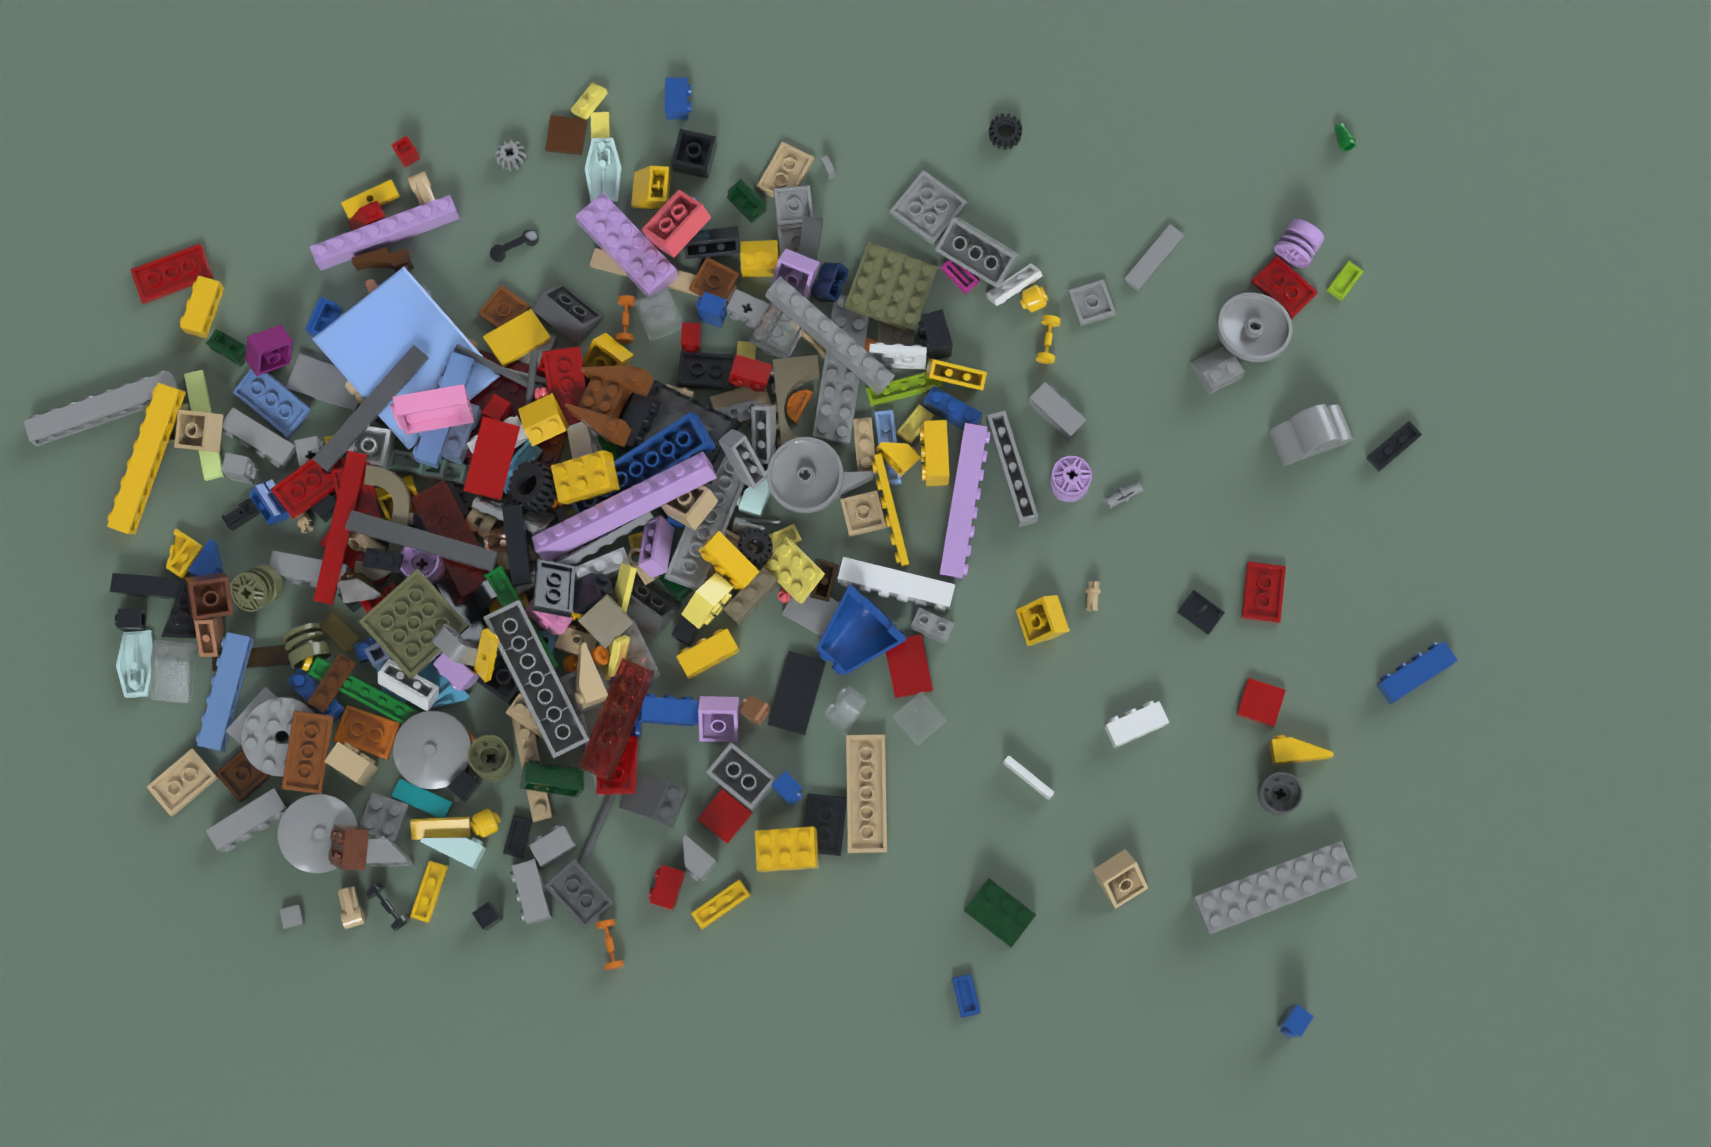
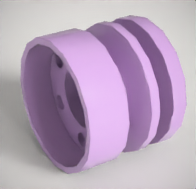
(1299, 243)
(1068, 489)
(415, 559)

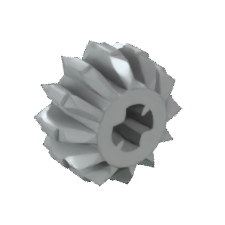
(512, 161)

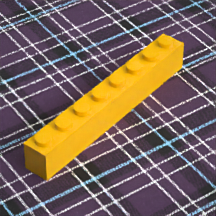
(146, 458)

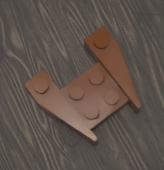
(606, 398)

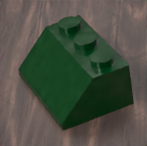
(552, 779)
(1000, 912)

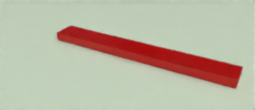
(338, 535)

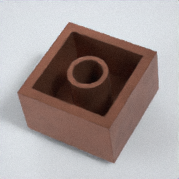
(209, 596)
(348, 847)

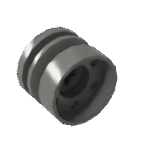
(1289, 787)

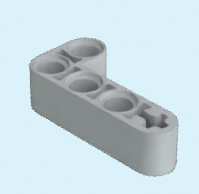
(456, 647)

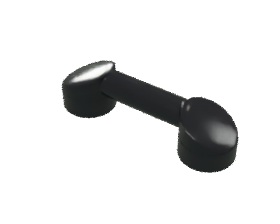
(529, 237)

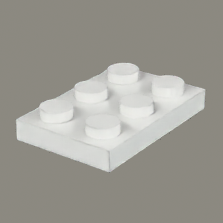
(899, 355)

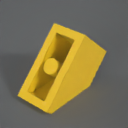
(898, 456)

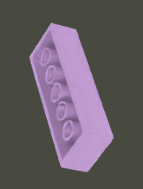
(626, 245)

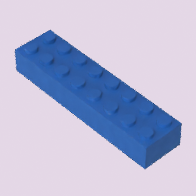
(662, 451)

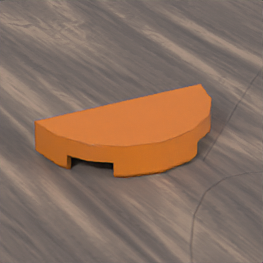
(797, 403)

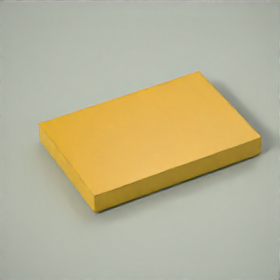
(517, 338)

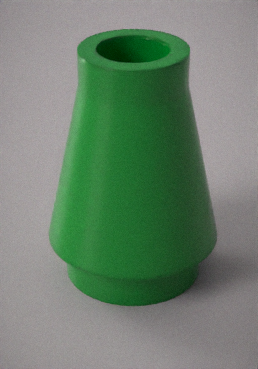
(1345, 139)

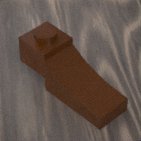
(384, 259)

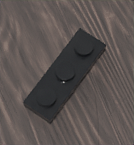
(1394, 446)

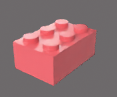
(676, 223)

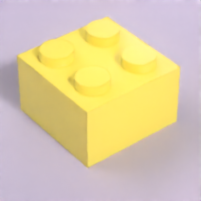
(708, 601)

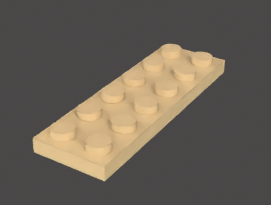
(866, 794)

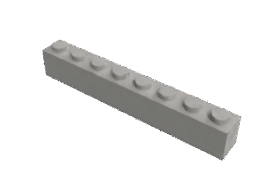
(829, 335)
(94, 409)

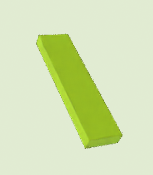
(902, 389)

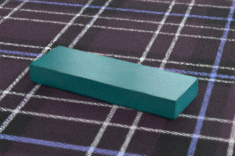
(422, 799)

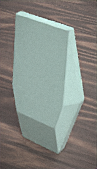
(603, 169)
(135, 663)

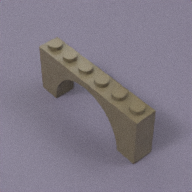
(788, 376)

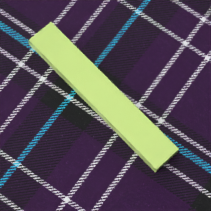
(200, 402)

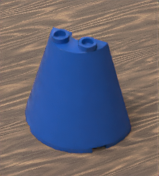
(857, 633)

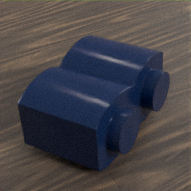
(829, 282)

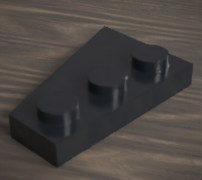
(180, 621)

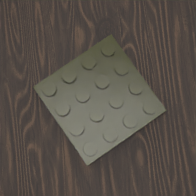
(891, 287)
(409, 621)

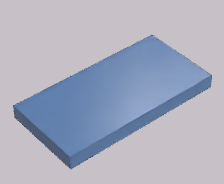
(272, 402)

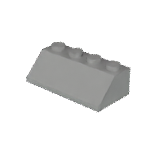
(977, 252)

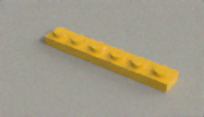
(891, 519)

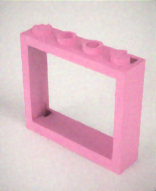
(432, 409)

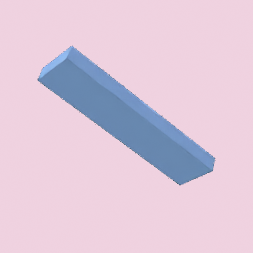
(886, 433)

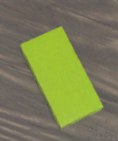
(1345, 281)

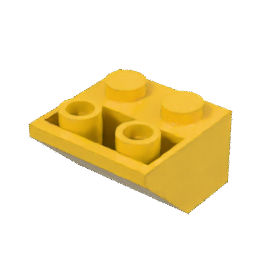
(651, 187)

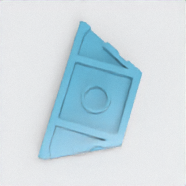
(447, 693)

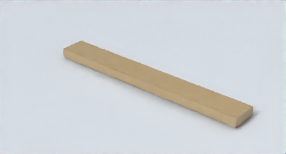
(602, 261)

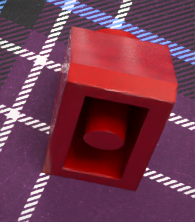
(366, 215)

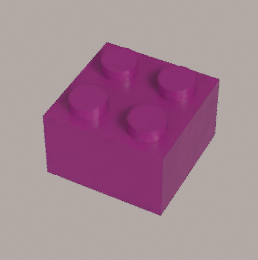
(268, 350)

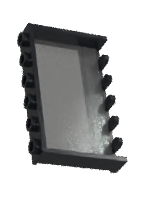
(676, 405)

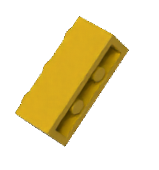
(201, 307)
(955, 374)
(728, 561)
(707, 653)

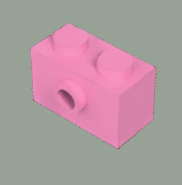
(551, 623)

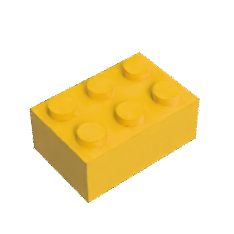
(934, 453)
(585, 477)
(786, 849)

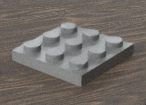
(928, 207)

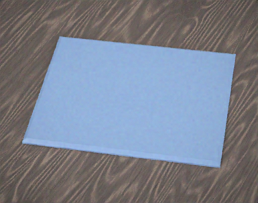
(382, 329)

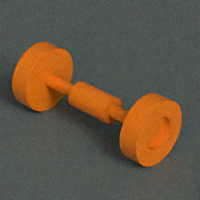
(627, 301)
(599, 655)
(609, 944)

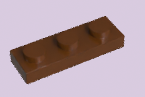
(332, 683)

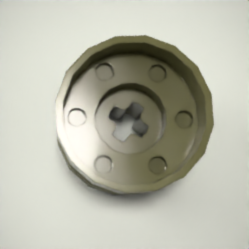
(256, 587)
(305, 642)
(483, 750)

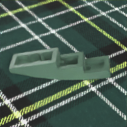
(447, 471)

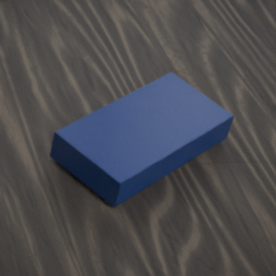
(966, 995)

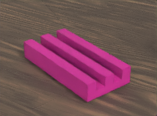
(965, 290)

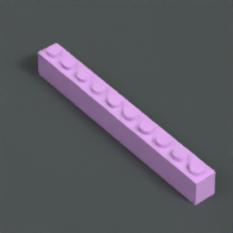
(624, 507)

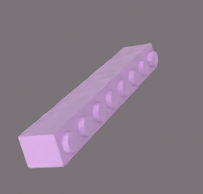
(384, 232)
(963, 501)

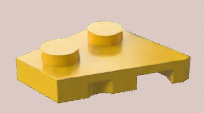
(182, 554)

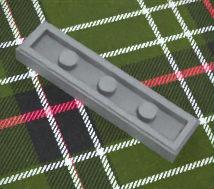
(1154, 257)

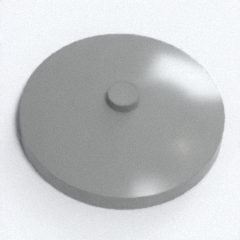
(1254, 327)
(805, 475)
(431, 749)
(306, 831)

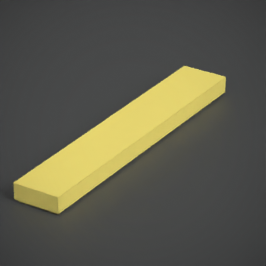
(623, 592)

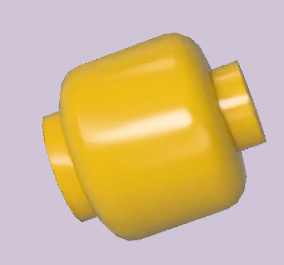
(1034, 298)
(485, 823)

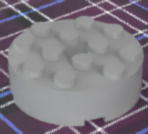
(260, 733)

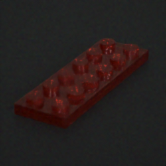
(444, 518)
(616, 719)

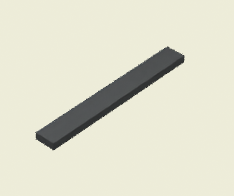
(370, 408)
(421, 540)

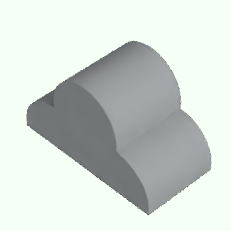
(1310, 433)

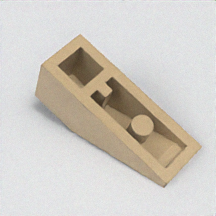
(588, 681)

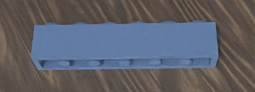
(457, 372)
(225, 691)

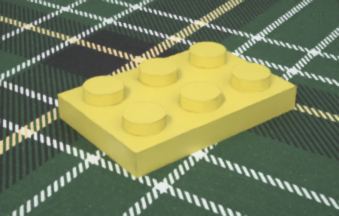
(794, 570)

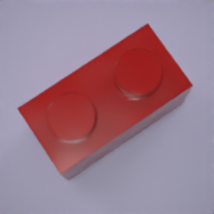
(750, 373)
(667, 887)

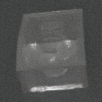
(173, 671)

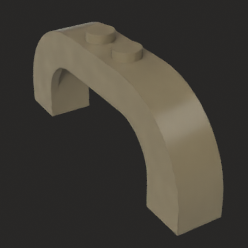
(401, 514)

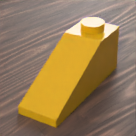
(1292, 750)

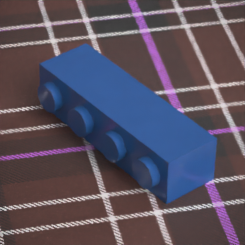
(1417, 672)

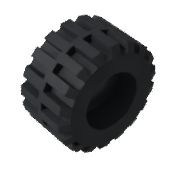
(523, 482)

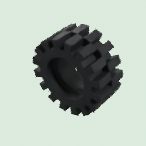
(1005, 121)
(760, 536)

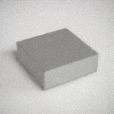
(828, 167)
(292, 916)

